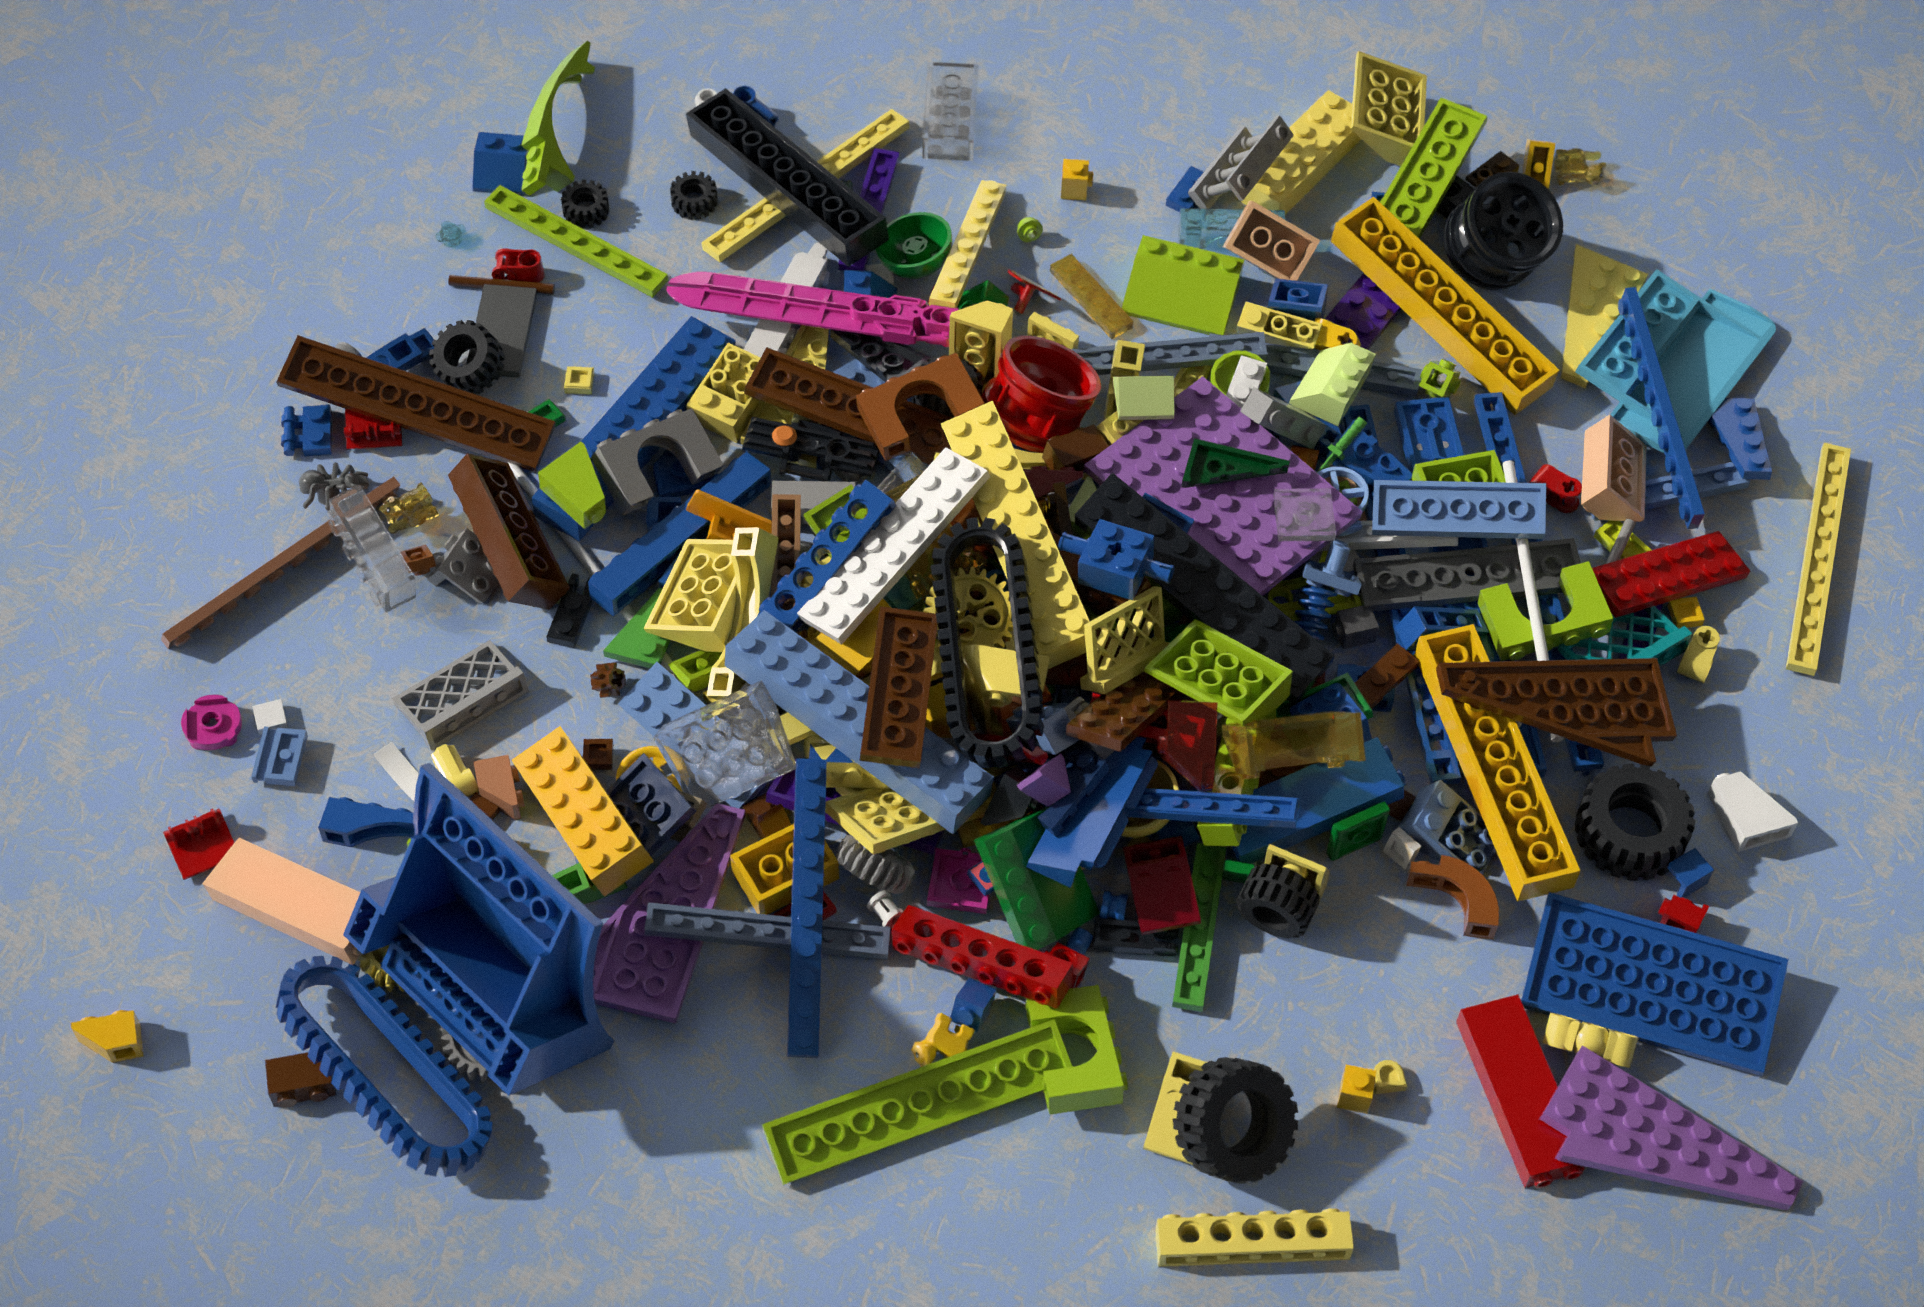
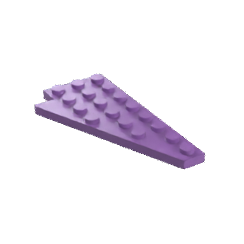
(654, 972)
(1639, 1133)

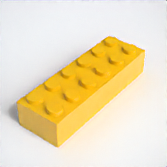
(582, 811)

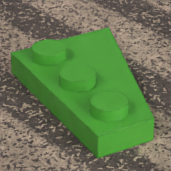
(634, 643)

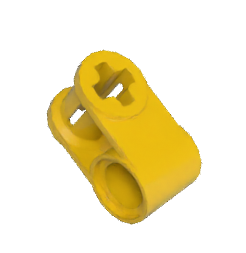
(1333, 335)

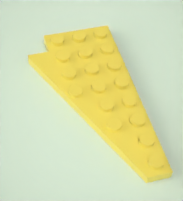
(887, 820)

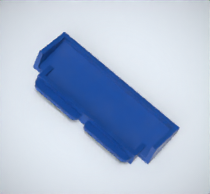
(1099, 822)

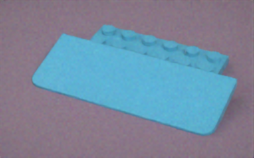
(1700, 349)

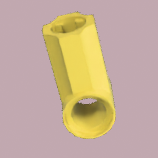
(452, 767)

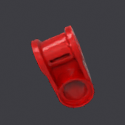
(518, 265)
(1559, 488)

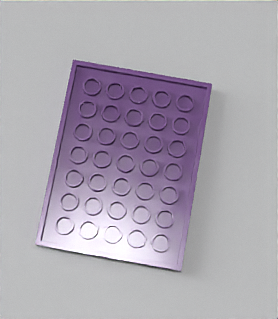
(1230, 517)

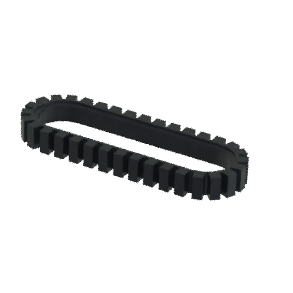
(951, 651)

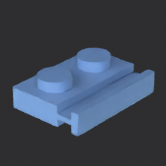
(279, 756)

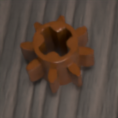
(608, 680)

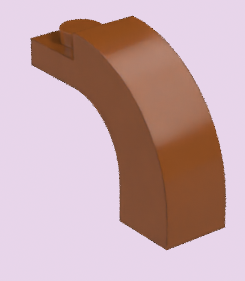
(1466, 886)

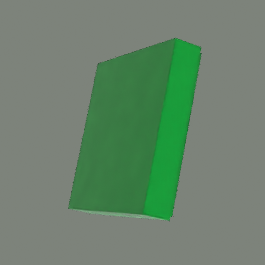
(1357, 831)

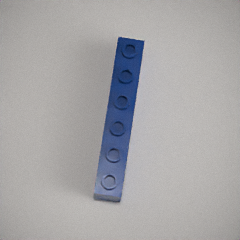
(807, 564)

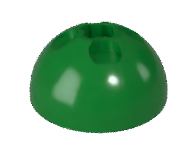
(916, 245)

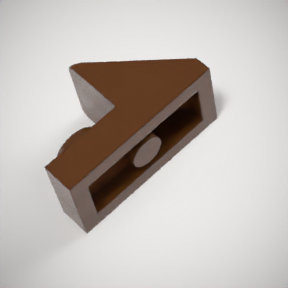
(766, 817)

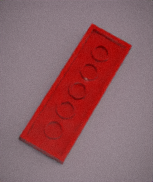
(1669, 573)

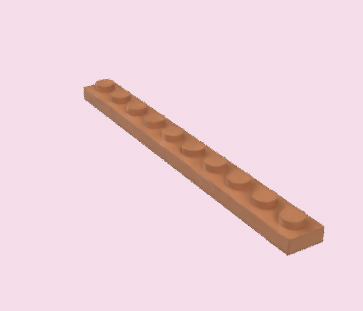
(269, 571)

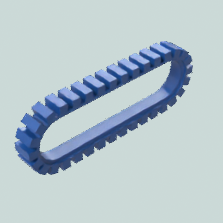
(360, 1088)

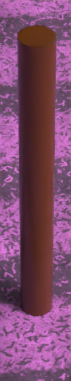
(478, 282)

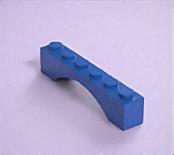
(353, 822)

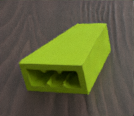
(574, 486)

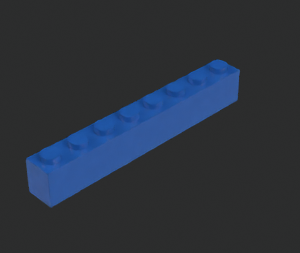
(653, 553)

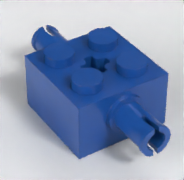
(1116, 559)

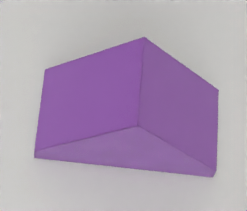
(1048, 782)

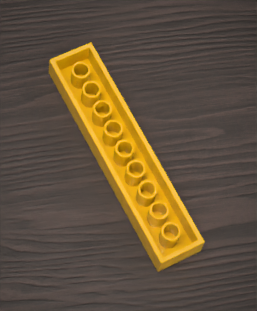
(1444, 305)
(1500, 776)

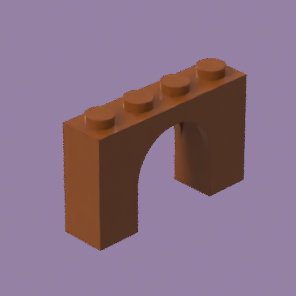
(880, 404)

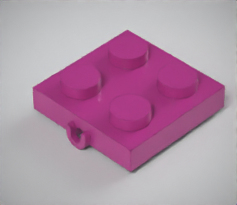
(950, 884)

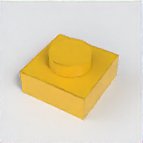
(1686, 612)

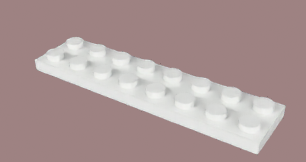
(894, 545)

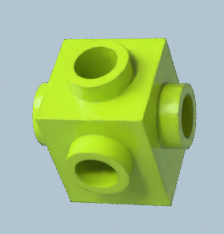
(1430, 378)

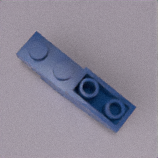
(405, 350)

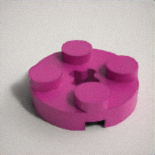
(213, 737)

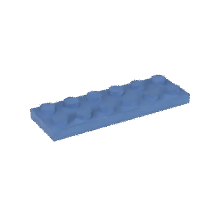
(1459, 509)
(661, 699)

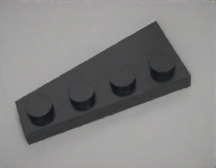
(880, 356)

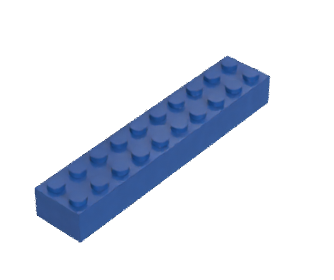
(654, 394)

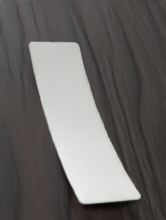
(398, 768)

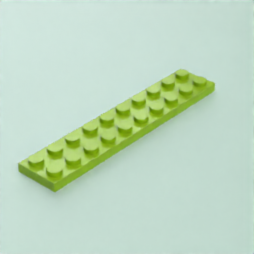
(914, 1102)

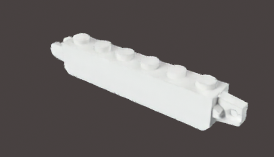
(803, 270)

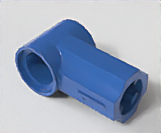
(748, 96)

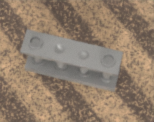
(1240, 163)

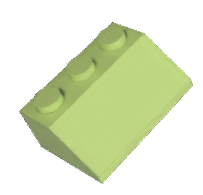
(1333, 382)

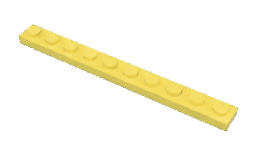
(837, 162)
(1818, 560)

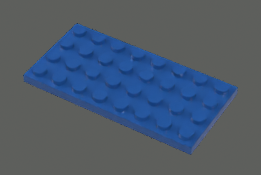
(1655, 983)

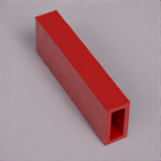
(1516, 1086)

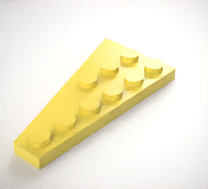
(1593, 305)

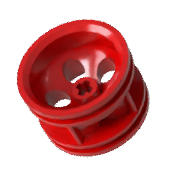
(1041, 390)

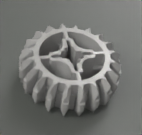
(883, 870)

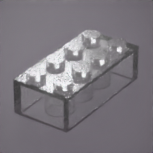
(950, 111)
(372, 549)

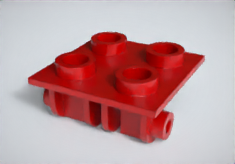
(369, 432)
(199, 843)

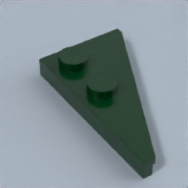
(1219, 463)

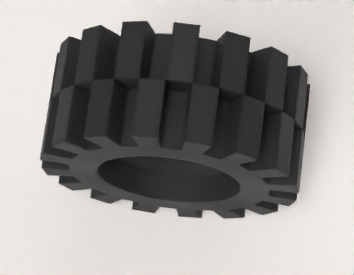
(581, 193)
(693, 206)

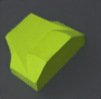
(695, 669)

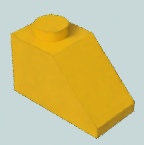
(1539, 160)

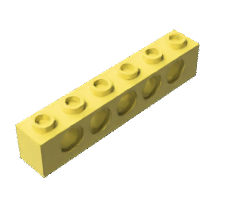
(1241, 1250)

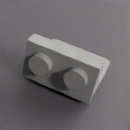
(465, 567)

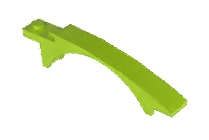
(544, 157)

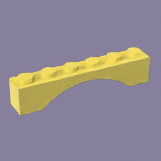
(753, 565)

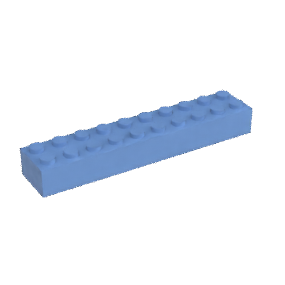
(835, 706)

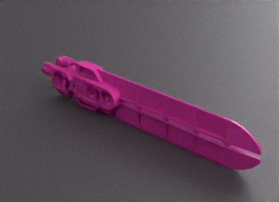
(892, 318)

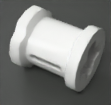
(879, 902)

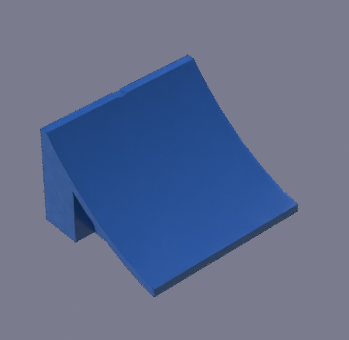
(486, 941)

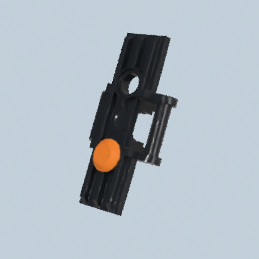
(812, 439)

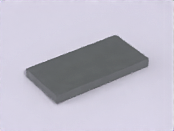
(508, 317)

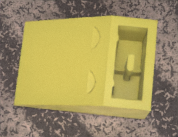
(721, 396)
(1161, 1134)

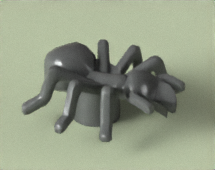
(328, 485)

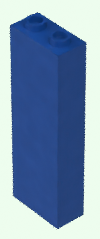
(1325, 799)

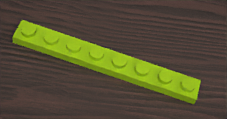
(576, 241)

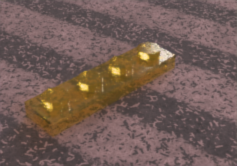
(1091, 296)

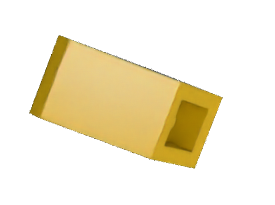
(111, 1036)

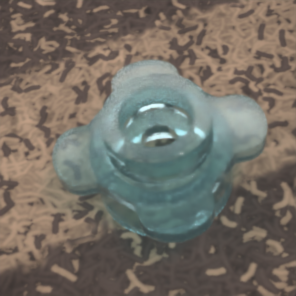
(450, 234)

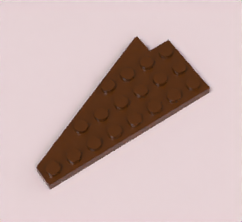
(1596, 702)

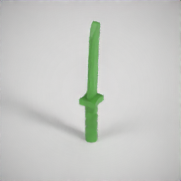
(1343, 443)

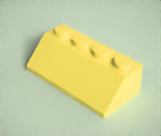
(980, 336)

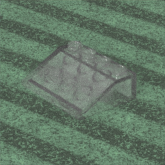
(727, 745)

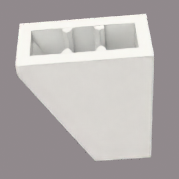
(1749, 812)

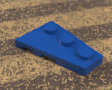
(1371, 460)

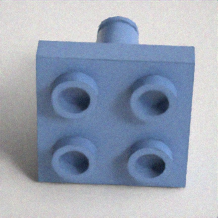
(1332, 571)

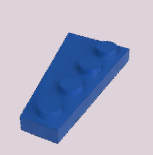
(1742, 434)

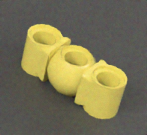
(1571, 1034)

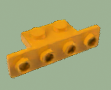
(724, 516)

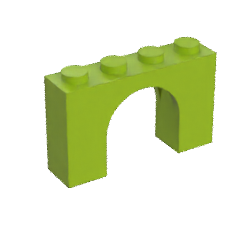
(1513, 632)
(1096, 1081)

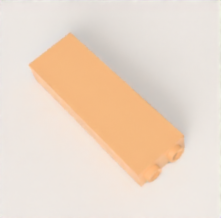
(285, 897)

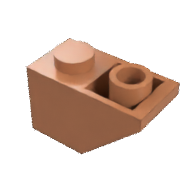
(496, 783)

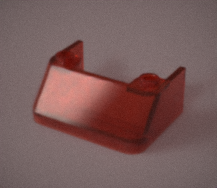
(1189, 741)

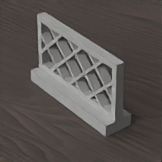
(472, 706)

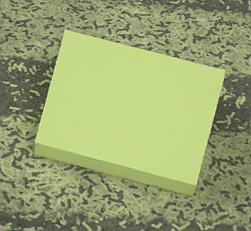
(1144, 397)

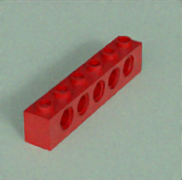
(982, 956)

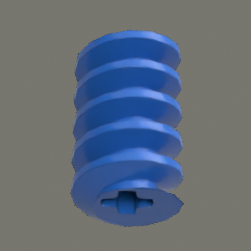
(1314, 610)

